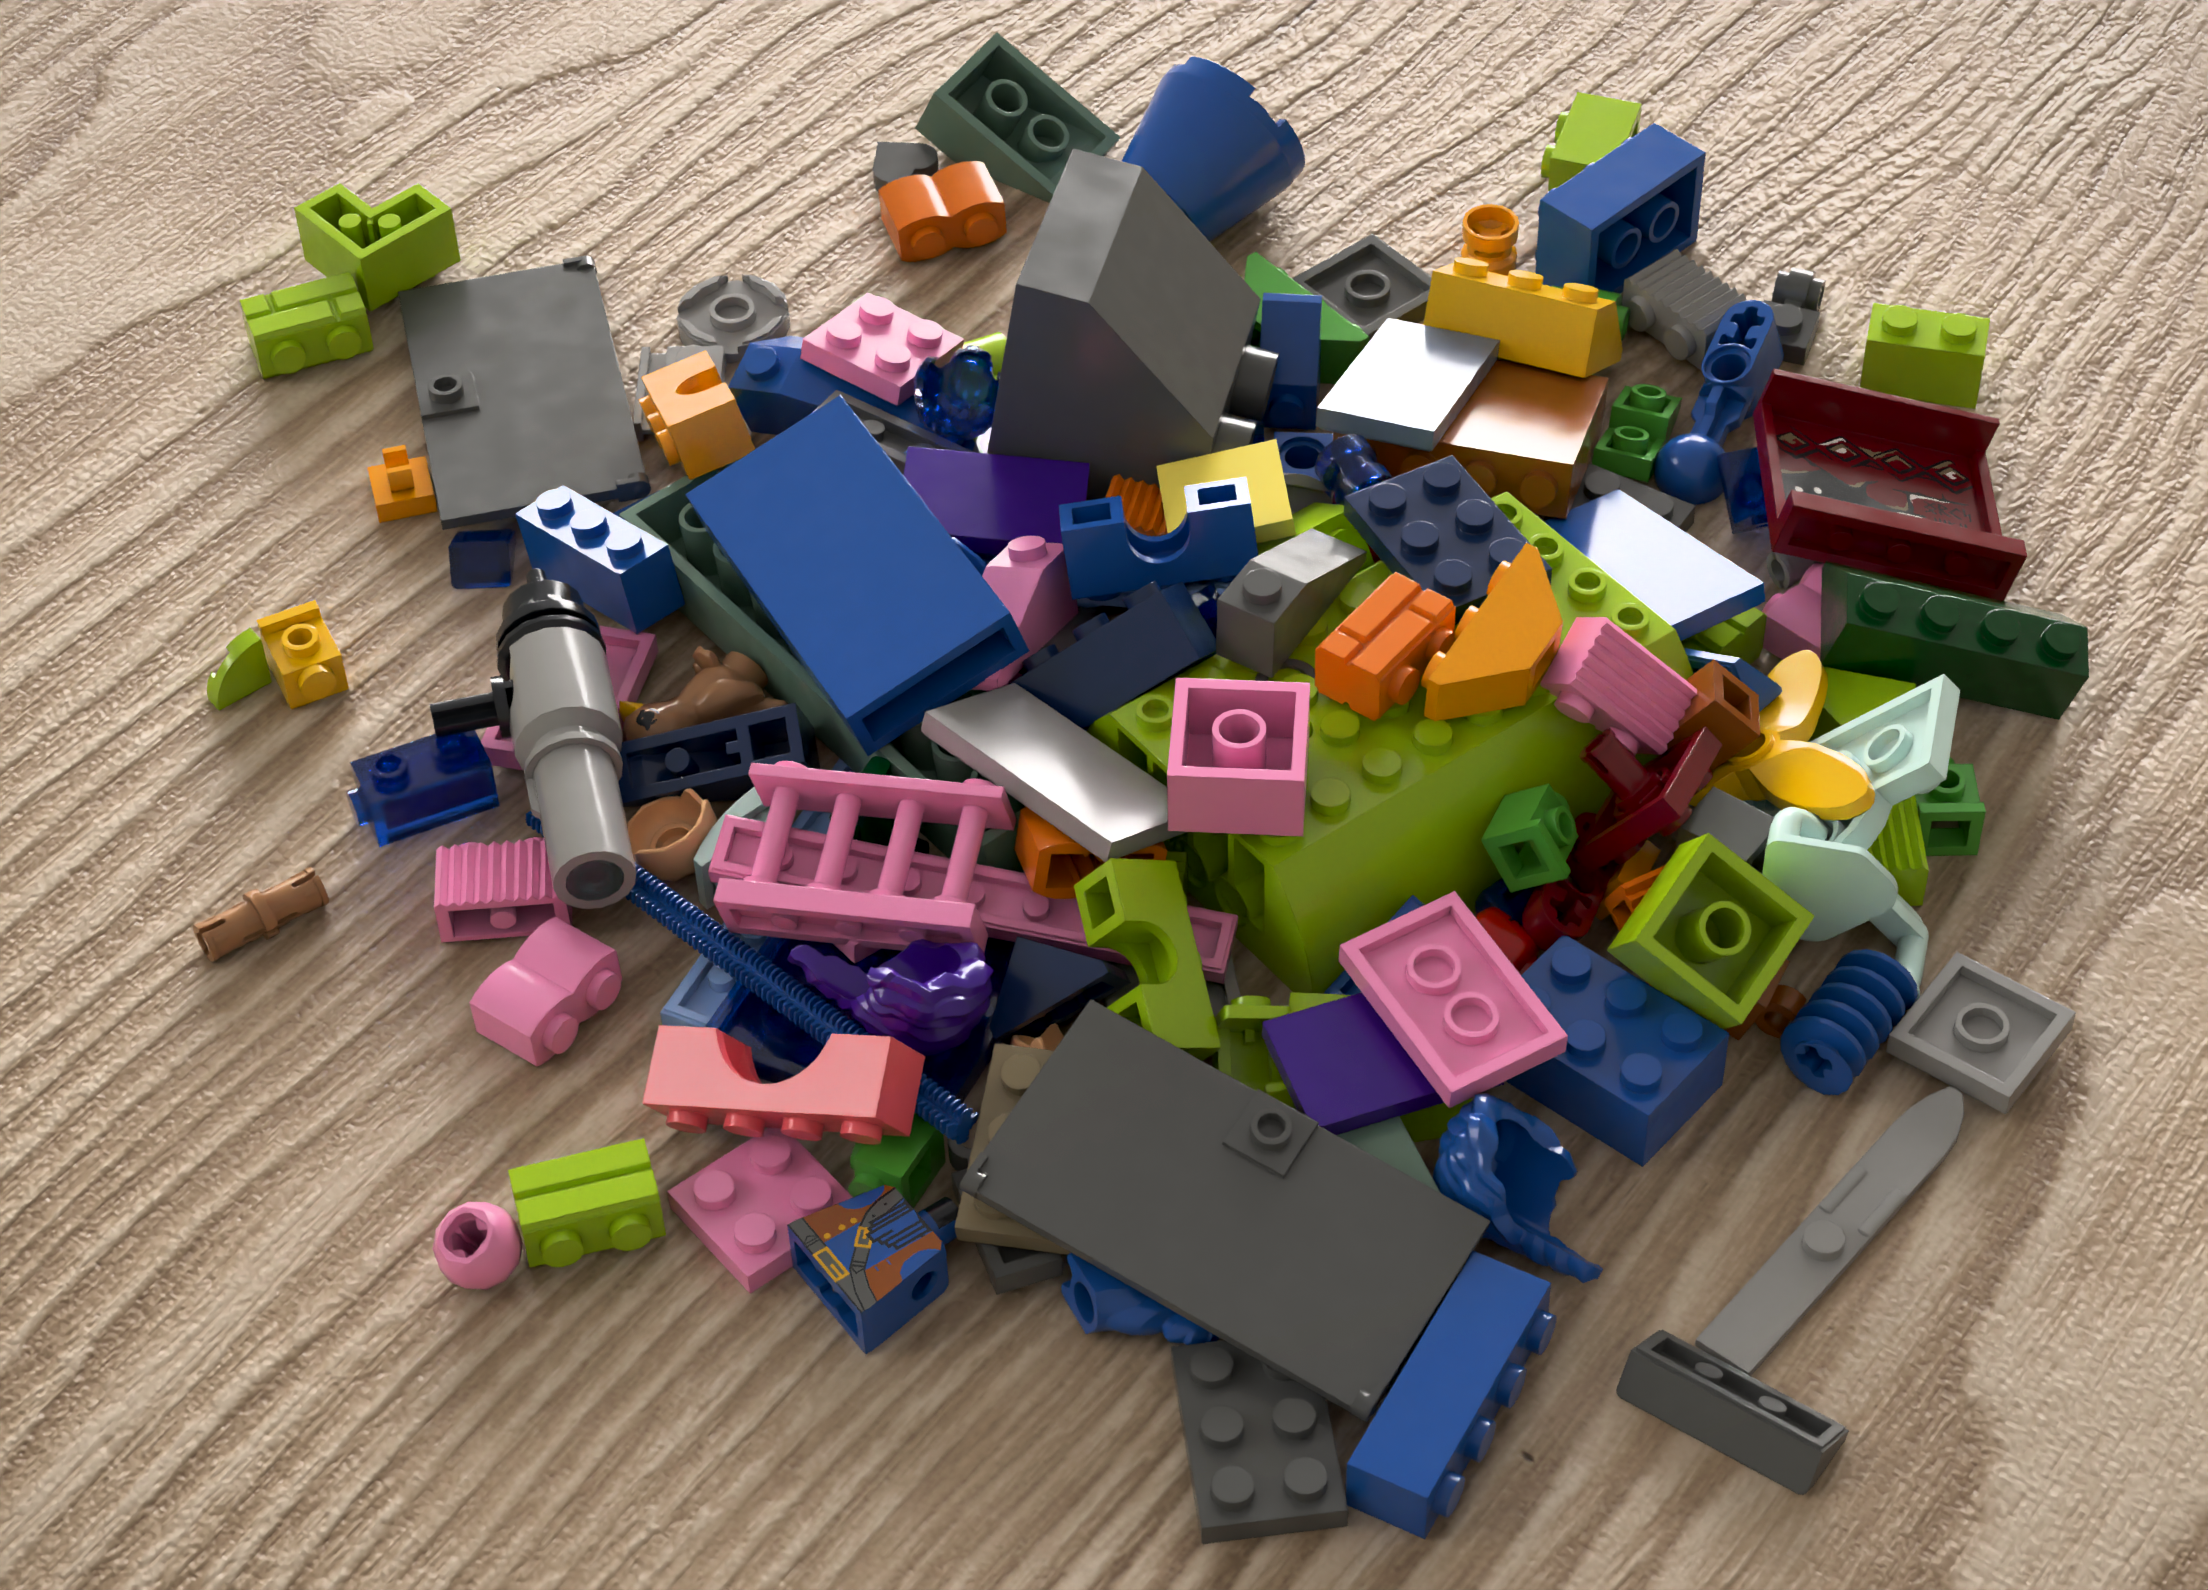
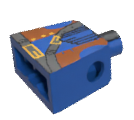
(874, 1260)

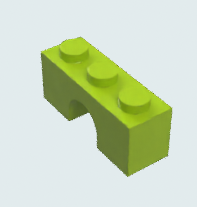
(1145, 917)

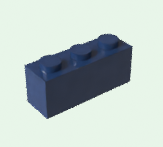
(1120, 656)

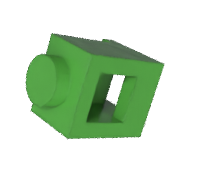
(1952, 800)
(1548, 833)
(899, 1162)

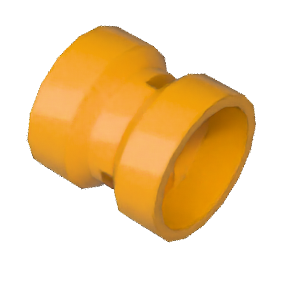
(1491, 236)

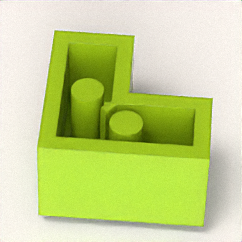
(381, 246)

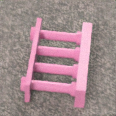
(884, 914)

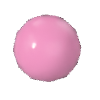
(477, 1245)

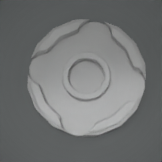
(732, 314)

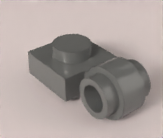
(1796, 311)

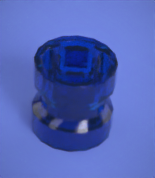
(1354, 462)

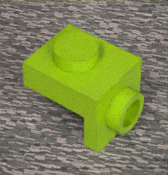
(1242, 1046)

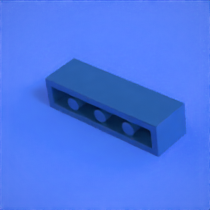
(1449, 1395)

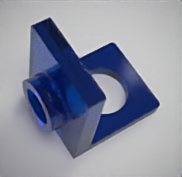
(1743, 489)

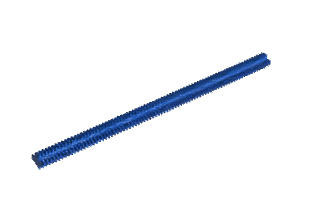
(776, 987)

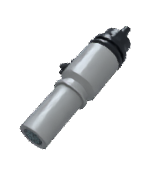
(564, 733)

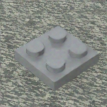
(1981, 1032)

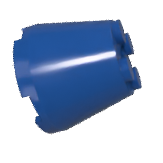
(1214, 146)

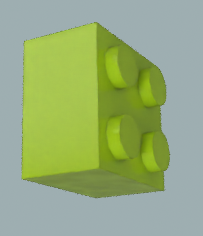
(1711, 932)

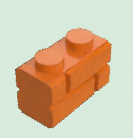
(1384, 647)

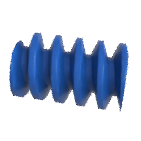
(1847, 1020)

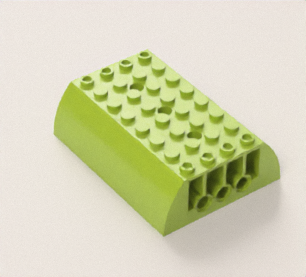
(1391, 799)

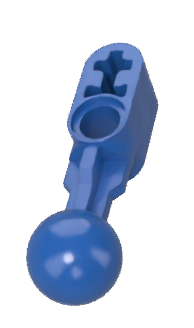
(1734, 379)

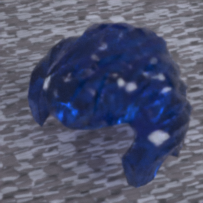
(959, 396)

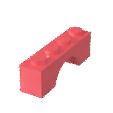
(852, 1087)

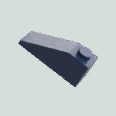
(715, 755)

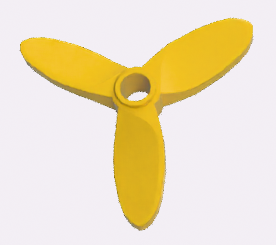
(1784, 763)

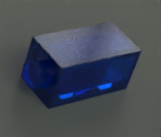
(422, 786)

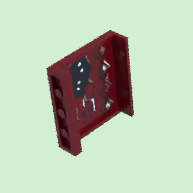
(1882, 485)

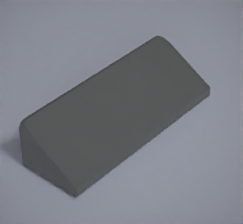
(1730, 1411)

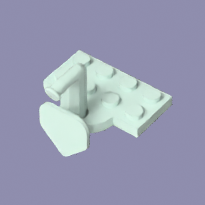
(1827, 862)

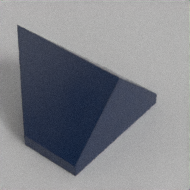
(1048, 988)

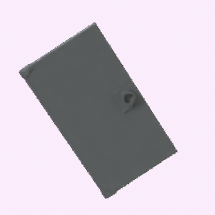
(520, 392)
(1227, 1208)

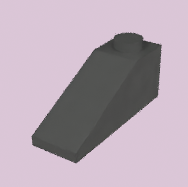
(1282, 598)

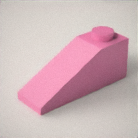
(1036, 590)

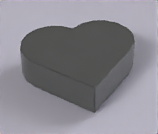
(903, 159)

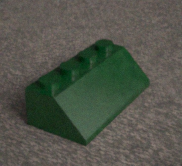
(1982, 644)

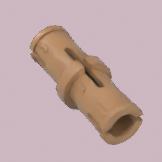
(260, 914)

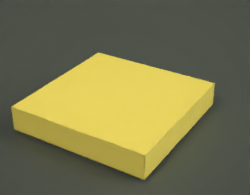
(1265, 481)

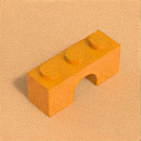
(695, 416)

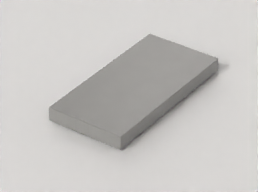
(1054, 769)

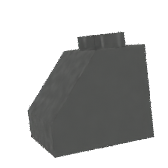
(1126, 335)

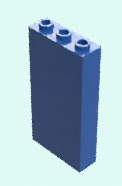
(857, 574)

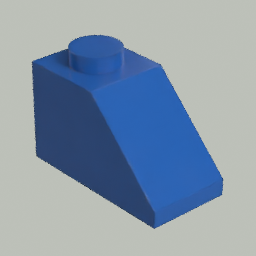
(1294, 331)

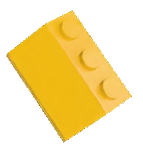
(1535, 322)

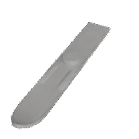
(1835, 1233)

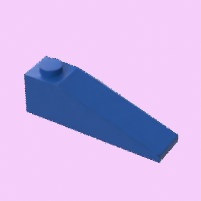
(781, 389)

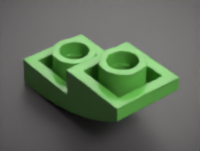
(1637, 431)

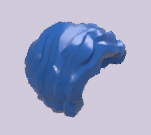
(1509, 1173)

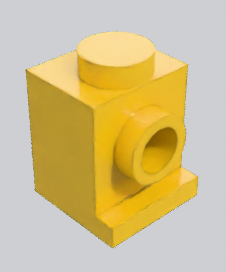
(302, 654)

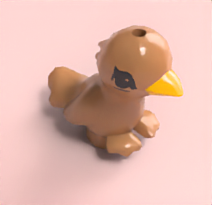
(713, 694)

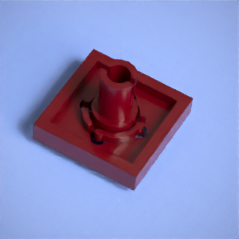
(1642, 796)

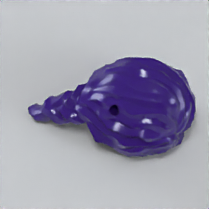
(921, 997)

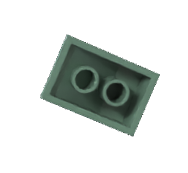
(1012, 120)

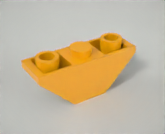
(1498, 647)

